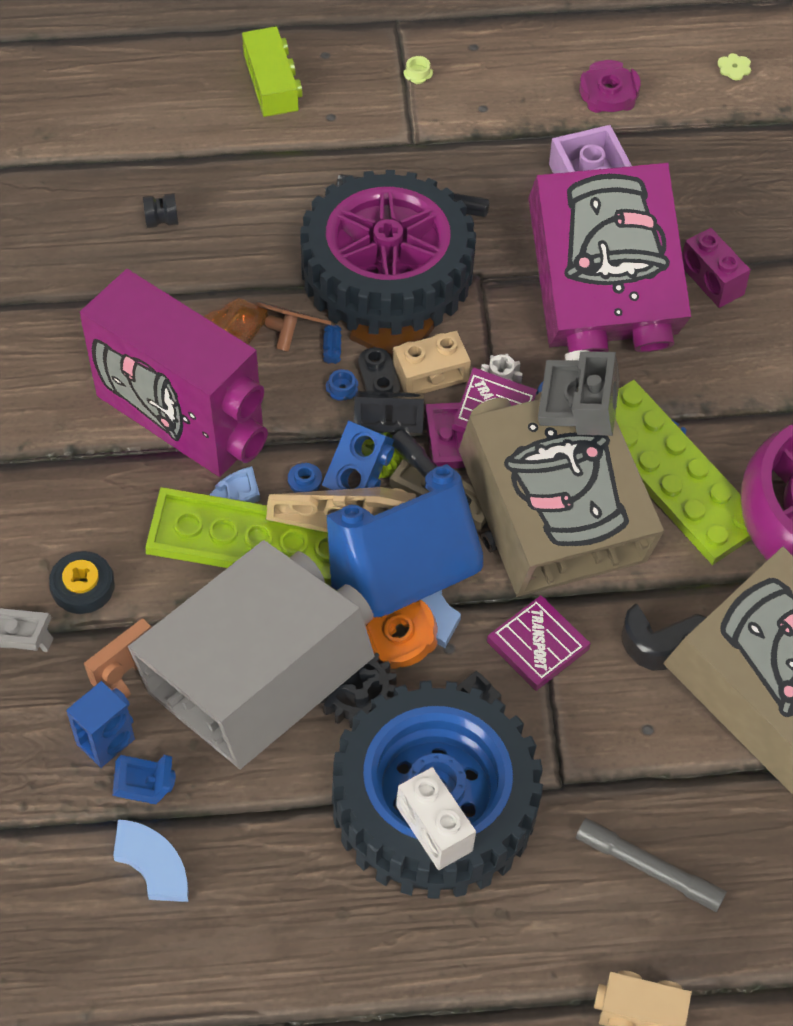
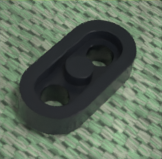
(377, 373)

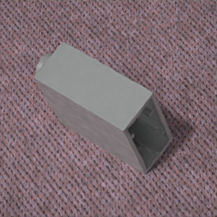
(254, 650)

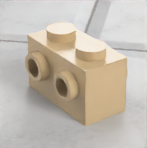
(431, 363)

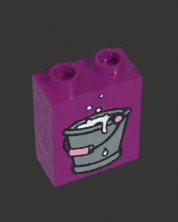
(609, 258)
(175, 373)

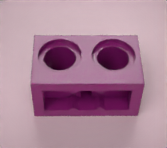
(715, 267)

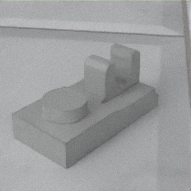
(24, 630)

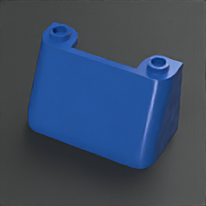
(406, 548)

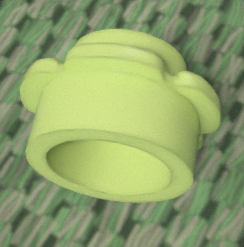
(418, 70)

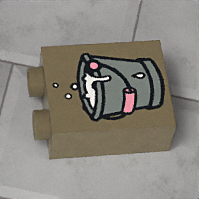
(556, 498)
(743, 664)

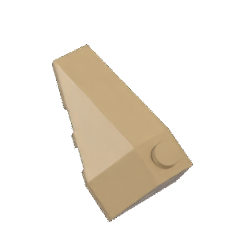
(311, 508)

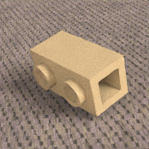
(639, 1002)

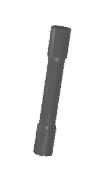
(690, 885)

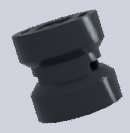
(160, 210)

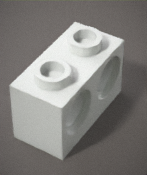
(435, 818)

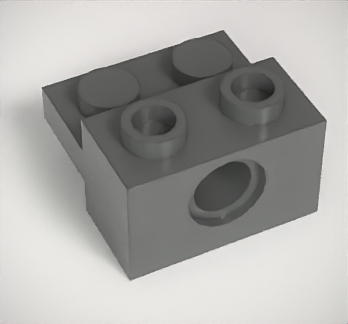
(595, 403)

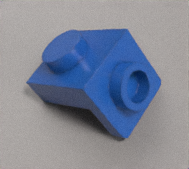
(143, 779)

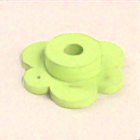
(734, 66)

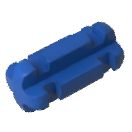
(332, 344)

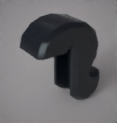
(653, 648)

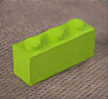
(271, 71)

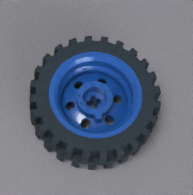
(474, 739)

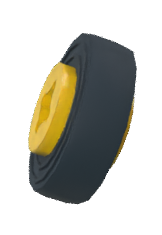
(78, 595)

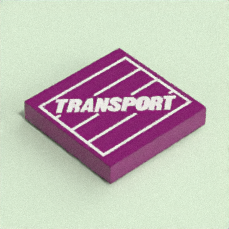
(487, 386)
(538, 642)

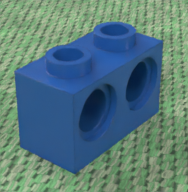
(349, 458)
(101, 723)

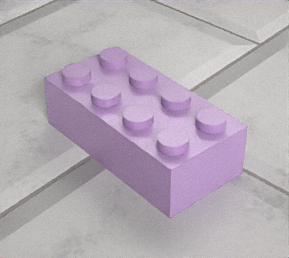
(587, 151)

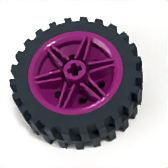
(370, 237)

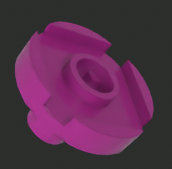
(606, 99)

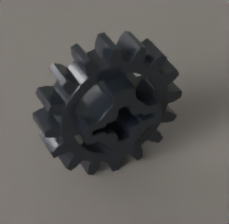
(371, 680)

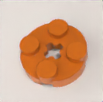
(413, 646)

